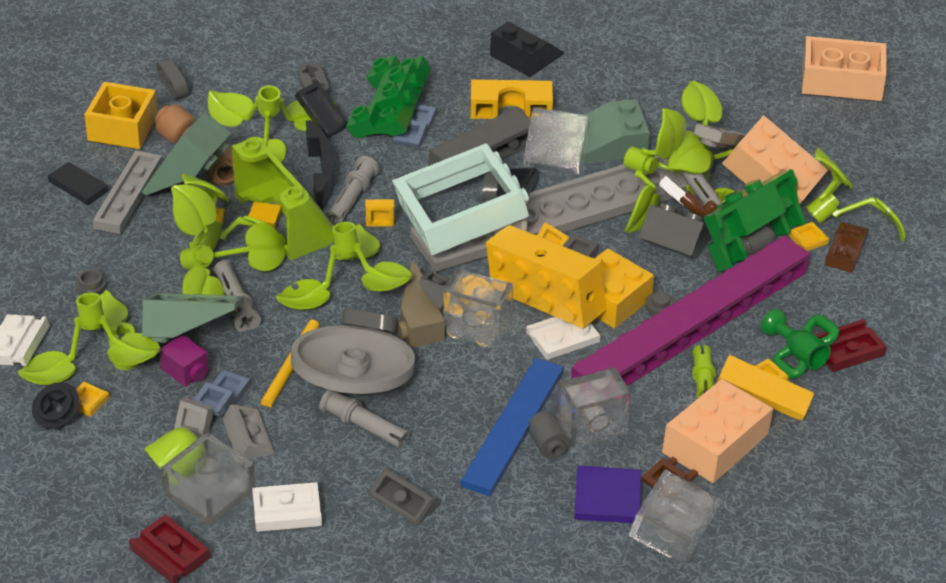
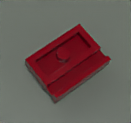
(853, 346)
(169, 549)

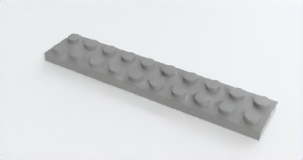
(565, 208)

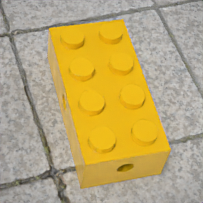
(548, 275)

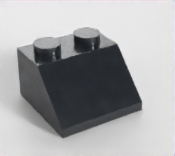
(522, 49)

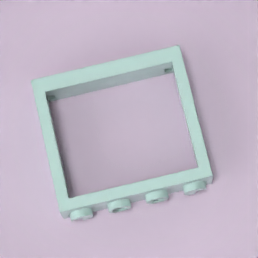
(470, 222)

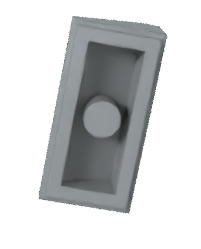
(247, 431)

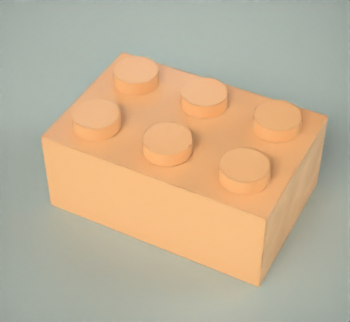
(844, 68)
(767, 152)
(717, 430)

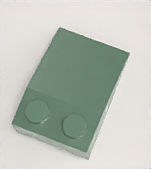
(615, 130)
(194, 151)
(173, 314)

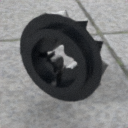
(43, 408)

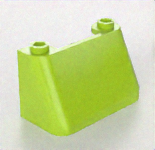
(265, 180)

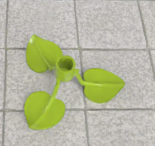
(700, 105)
(233, 108)
(644, 163)
(827, 203)
(195, 210)
(214, 229)
(350, 242)
(94, 313)

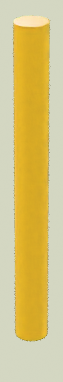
(284, 373)

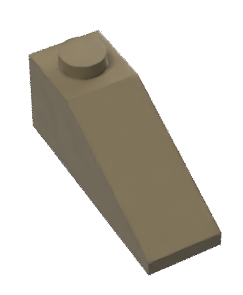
(420, 318)

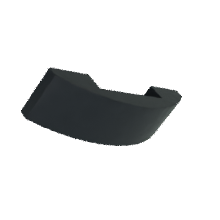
(320, 146)

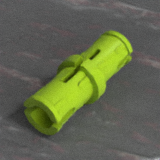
(703, 370)

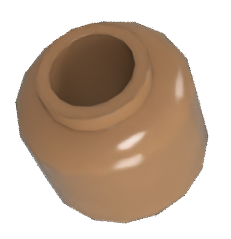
(173, 122)
(222, 170)

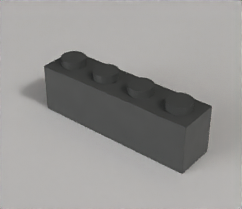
(503, 134)

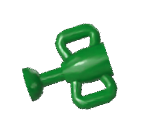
(803, 344)

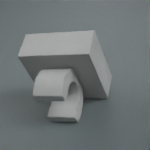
(194, 416)

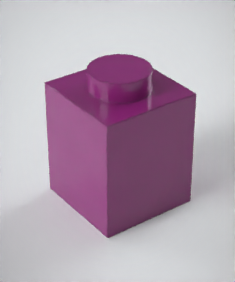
(184, 360)

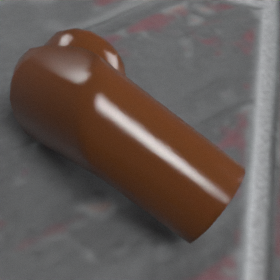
(696, 206)

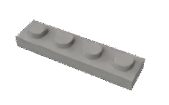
(718, 136)
(126, 192)

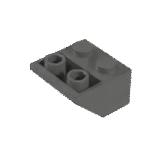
(672, 230)

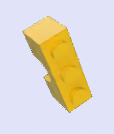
(492, 95)

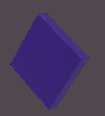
(607, 494)

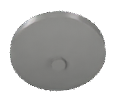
(352, 359)

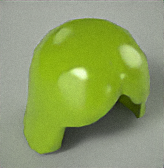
(170, 445)

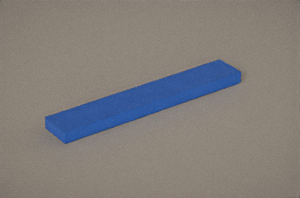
(511, 427)

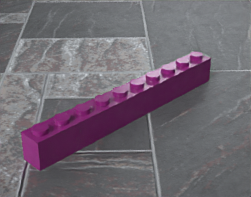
(699, 313)

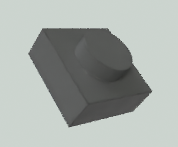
(582, 245)

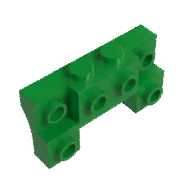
(395, 99)
(749, 210)

